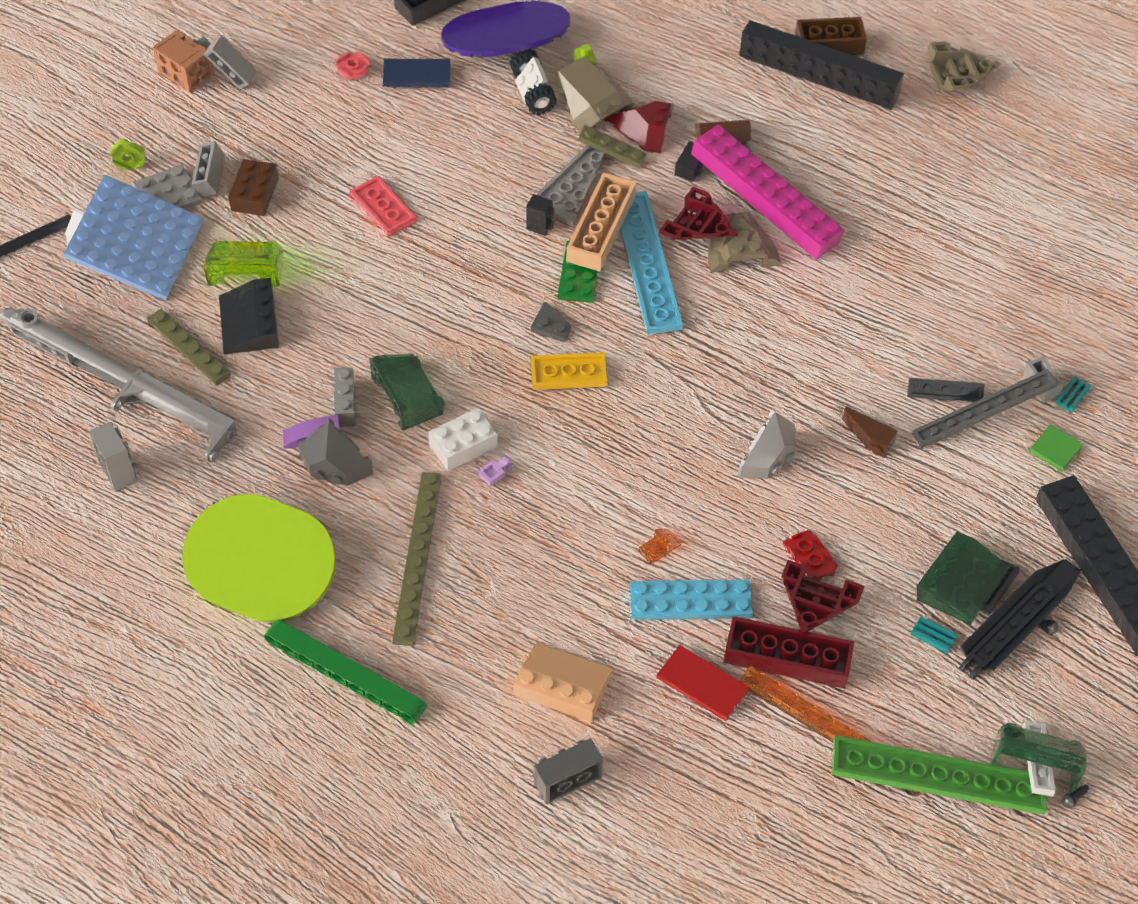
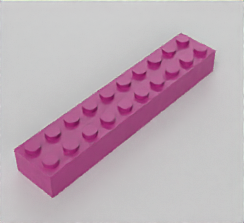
(767, 191)

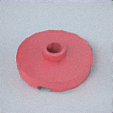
(352, 65)

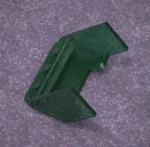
(1042, 750)

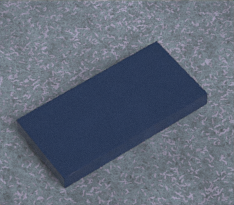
(416, 73)

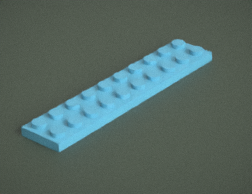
(649, 268)

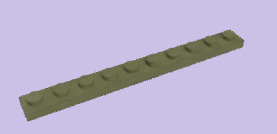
(417, 559)

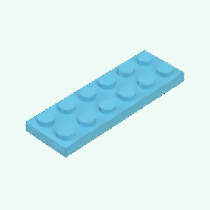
(690, 599)

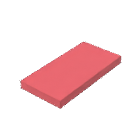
(383, 206)

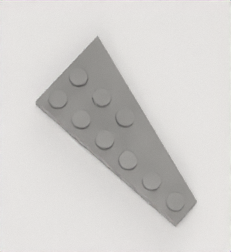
(573, 184)

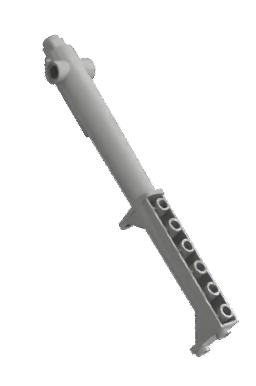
(134, 385)

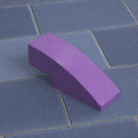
(299, 432)

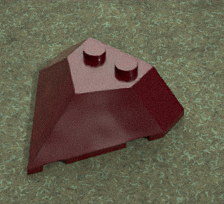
(644, 124)
(698, 219)
(815, 600)

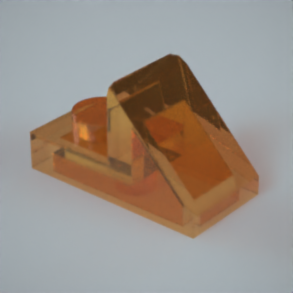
(659, 546)

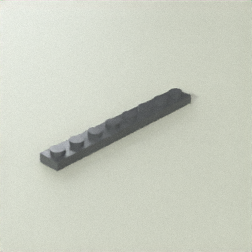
(984, 408)

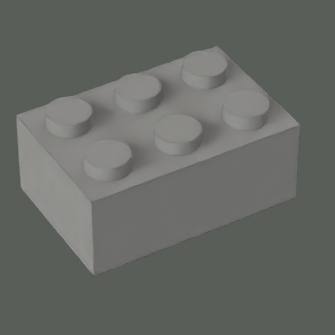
(113, 456)

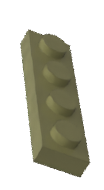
(612, 146)

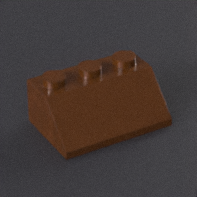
(738, 129)

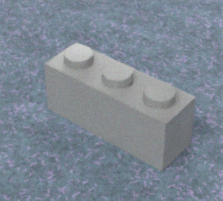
(230, 62)
(208, 169)
(344, 396)

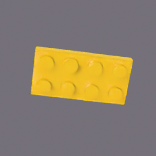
(568, 371)

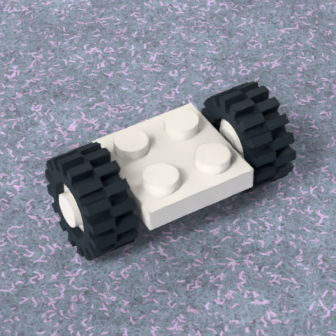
(532, 82)

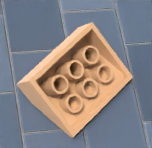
(562, 682)

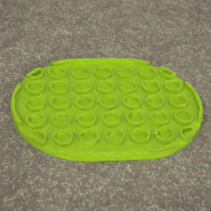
(259, 558)

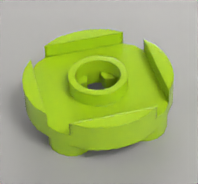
(124, 147)

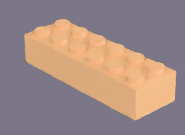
(601, 222)

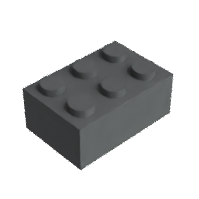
(568, 770)

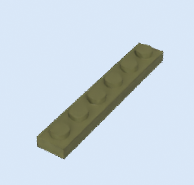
(188, 346)

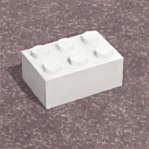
(463, 439)

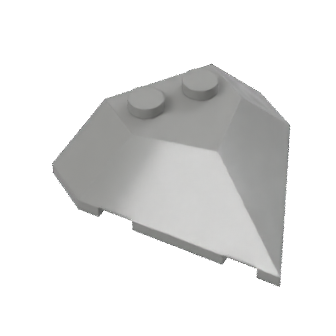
(770, 449)

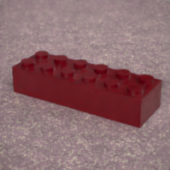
(789, 652)

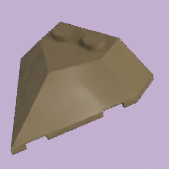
(957, 68)

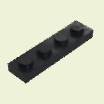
(945, 389)

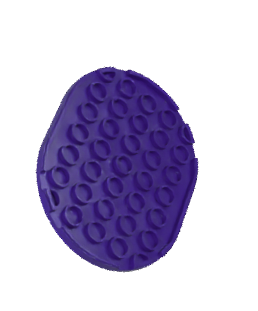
(505, 28)

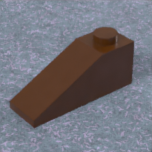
(873, 434)

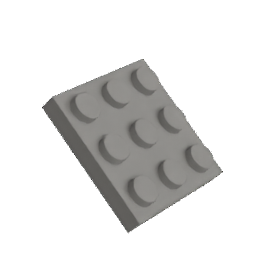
(172, 186)

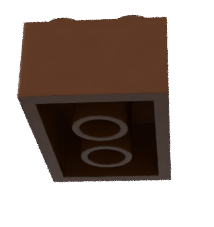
(253, 187)

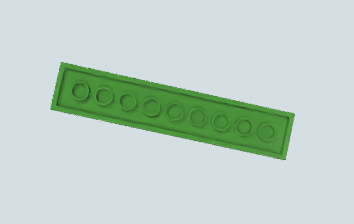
(935, 774)

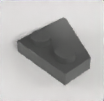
(551, 324)

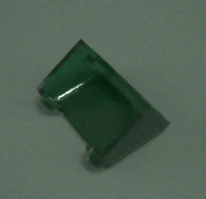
(406, 388)

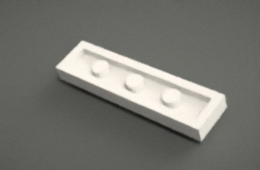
(1040, 775)

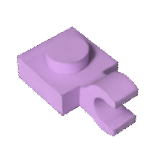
(493, 471)

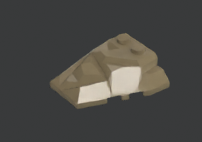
(748, 245)

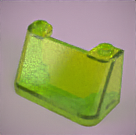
(243, 258)

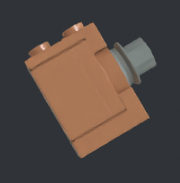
(183, 60)

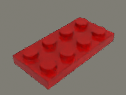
(702, 682)

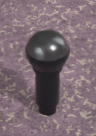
(1050, 626)
(1070, 800)

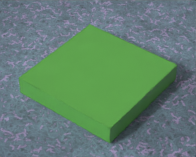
(1056, 447)

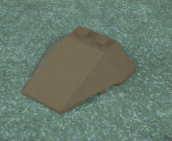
(591, 93)

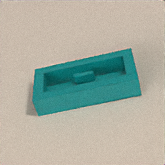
(1080, 384)
(934, 631)

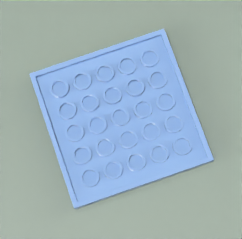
(133, 237)

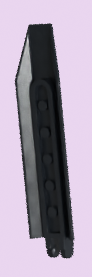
(1018, 617)

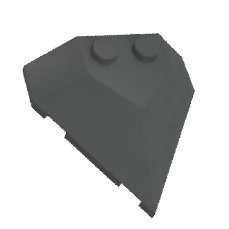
(333, 456)

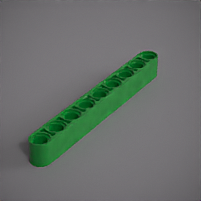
(345, 671)

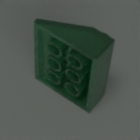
(962, 578)

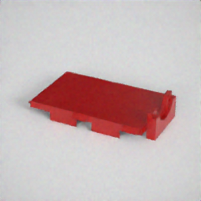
(809, 551)

